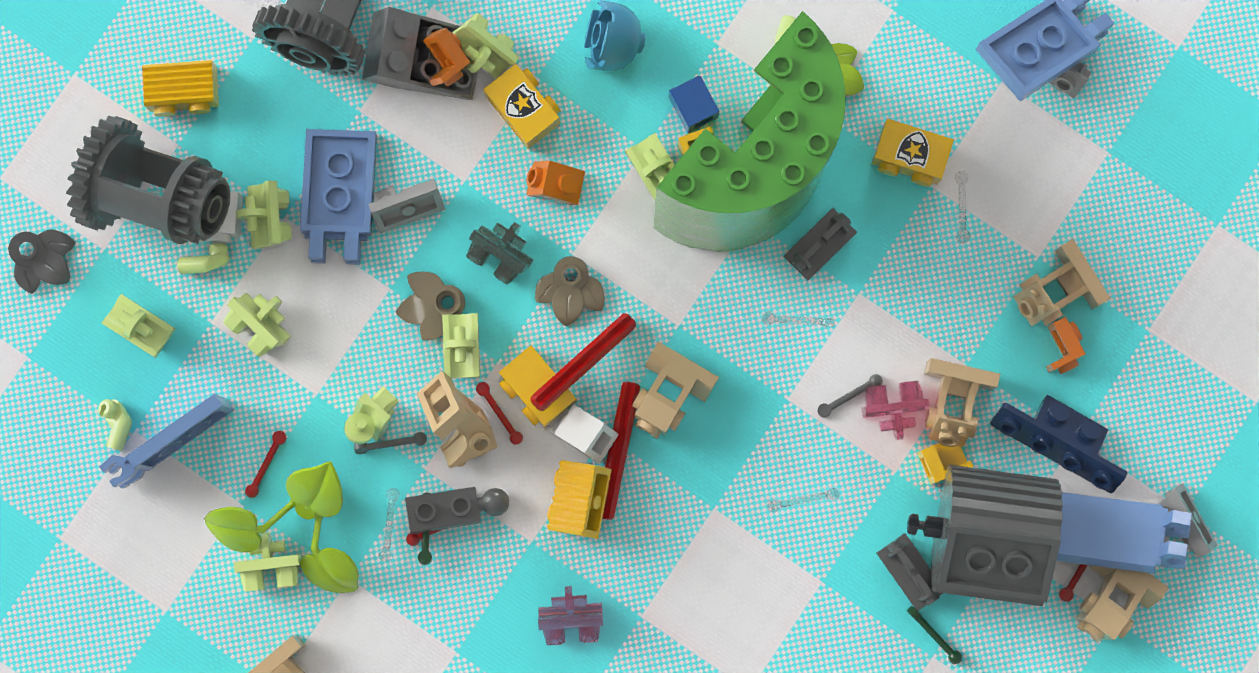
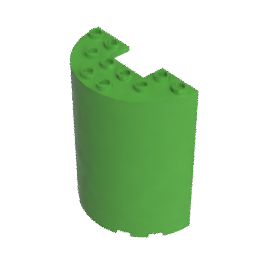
(750, 195)

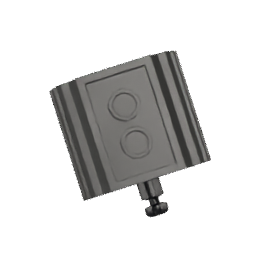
(994, 535)

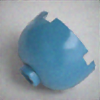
(613, 37)

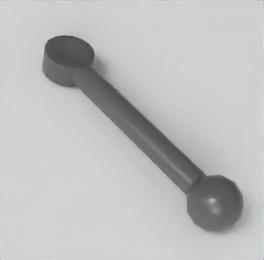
(824, 410)
(419, 439)

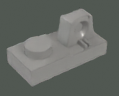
(409, 205)
(1200, 537)

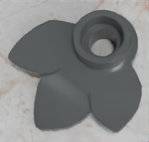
(46, 260)

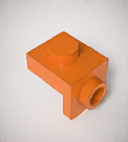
(447, 51)
(555, 182)
(1067, 339)

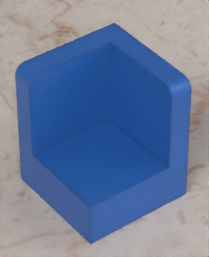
(693, 104)

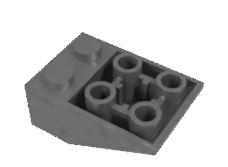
(402, 59)

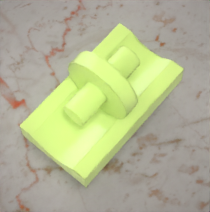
(484, 49)
(650, 162)
(263, 215)
(262, 318)
(138, 326)
(461, 345)
(370, 417)
(252, 570)

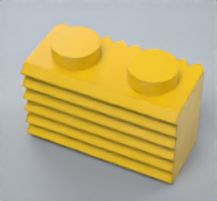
(180, 87)
(578, 499)

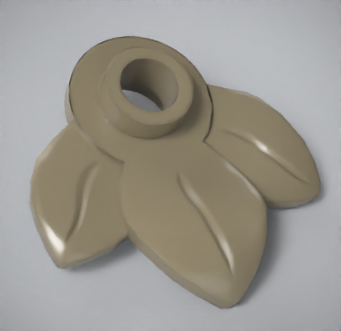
(567, 295)
(425, 304)

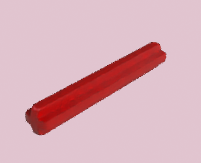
(583, 362)
(618, 451)

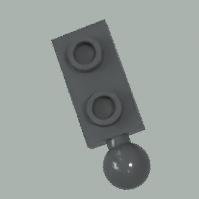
(453, 508)

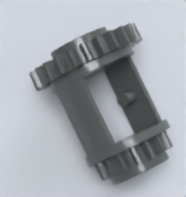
(312, 37)
(110, 180)

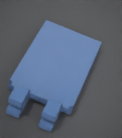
(1042, 45)
(337, 191)
(166, 441)
(1121, 534)

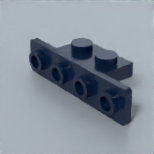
(1063, 438)

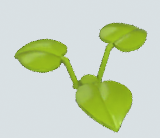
(314, 494)

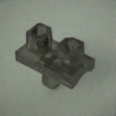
(487, 243)

